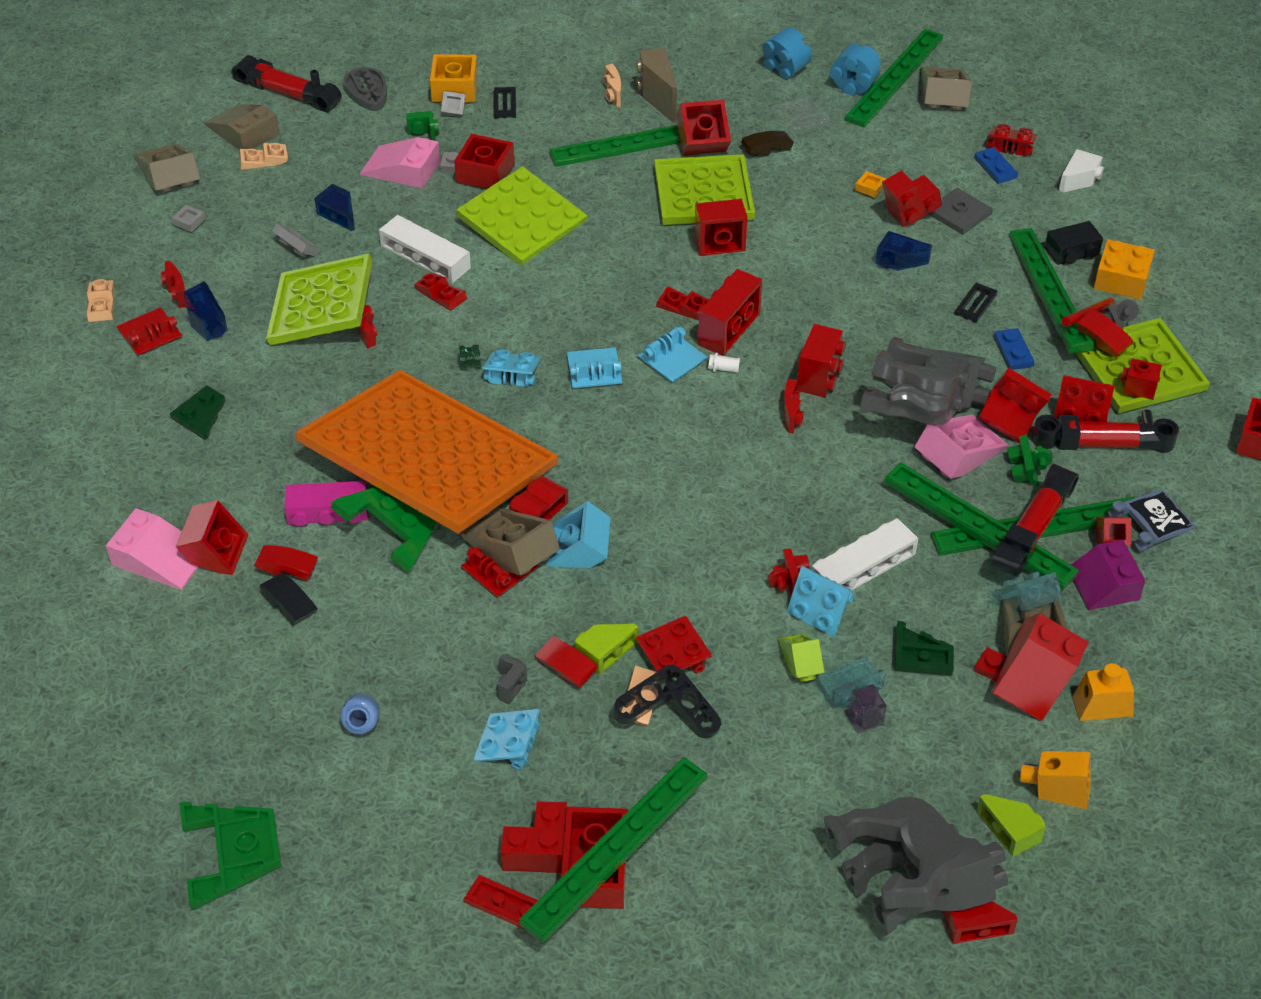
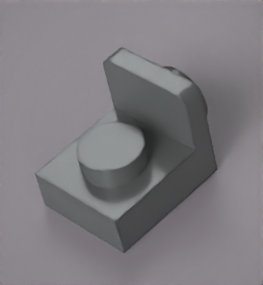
(512, 679)

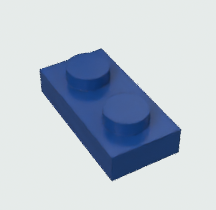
(996, 165)
(1014, 349)

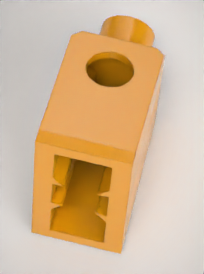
(1104, 694)
(1061, 777)

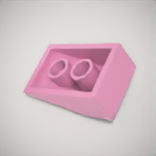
(404, 162)
(959, 445)
(148, 549)

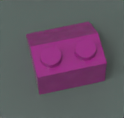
(1108, 576)

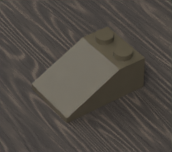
(657, 81)
(945, 87)
(245, 125)
(168, 167)
(513, 539)
(1014, 618)

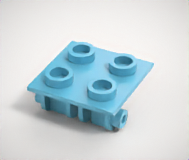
(672, 355)
(503, 362)
(594, 367)
(819, 601)
(509, 737)

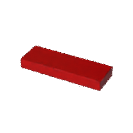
(498, 900)

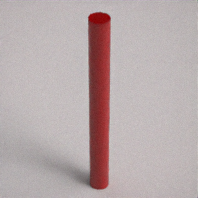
(1075, 317)

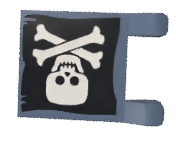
(1156, 516)

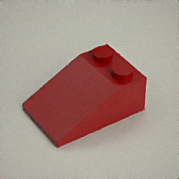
(1039, 666)

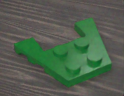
(401, 518)
(244, 843)

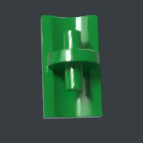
(1027, 471)

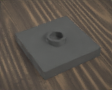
(961, 211)

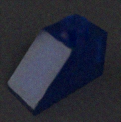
(336, 206)
(902, 252)
(204, 312)

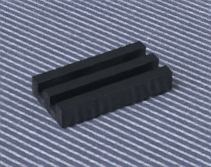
(504, 113)
(968, 314)

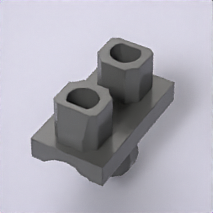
(1125, 311)

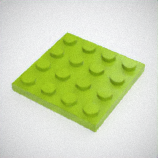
(700, 180)
(521, 215)
(320, 299)
(1153, 344)

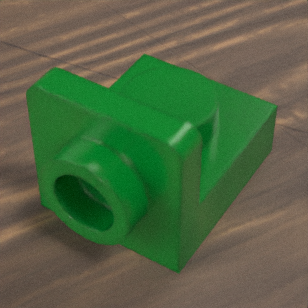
(422, 123)

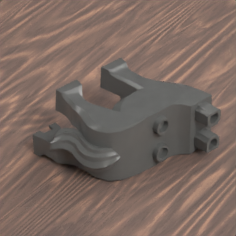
(926, 383)
(940, 864)

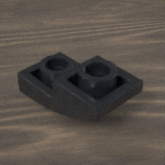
(290, 598)

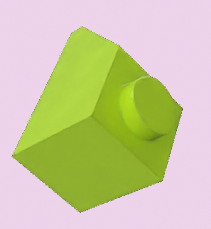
(606, 643)
(802, 656)
(1011, 822)

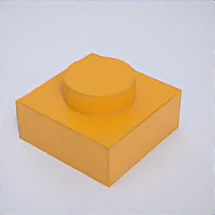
(870, 184)

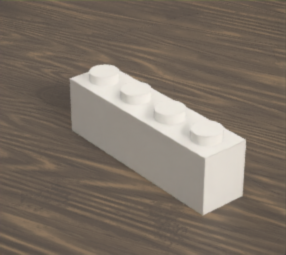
(425, 248)
(869, 555)

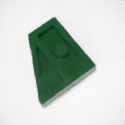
(199, 411)
(922, 652)

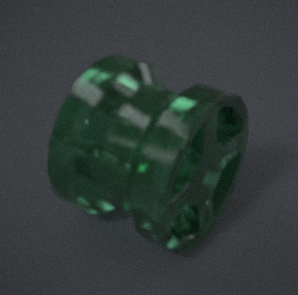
(469, 356)

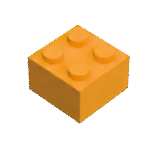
(454, 74)
(1124, 269)

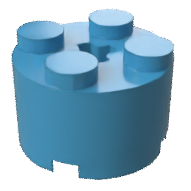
(786, 52)
(856, 69)

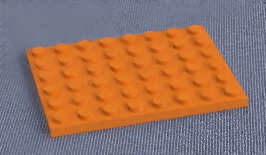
(428, 450)

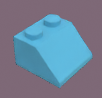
(581, 538)

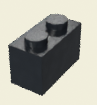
(1073, 242)

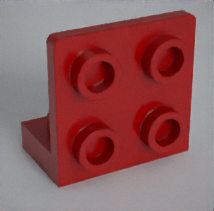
(1013, 404)

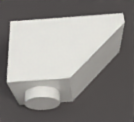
(1081, 171)

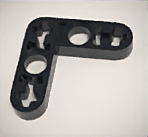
(673, 693)

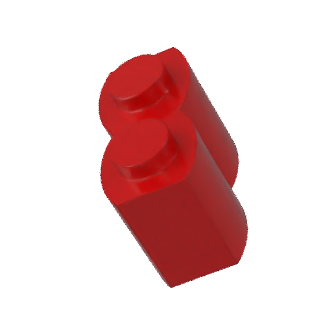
(541, 499)

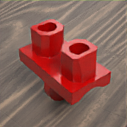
(789, 572)

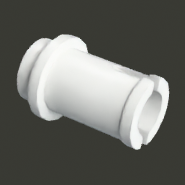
(723, 363)

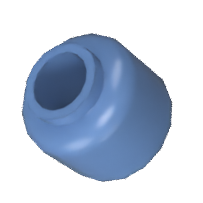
(360, 713)

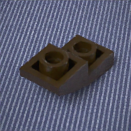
(763, 142)

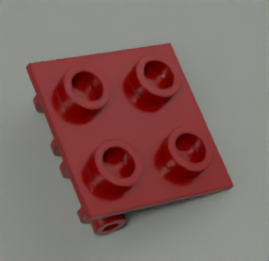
(1004, 132)
(149, 331)
(1084, 398)
(489, 573)
(676, 645)

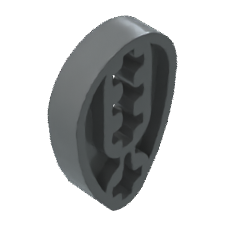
(376, 88)

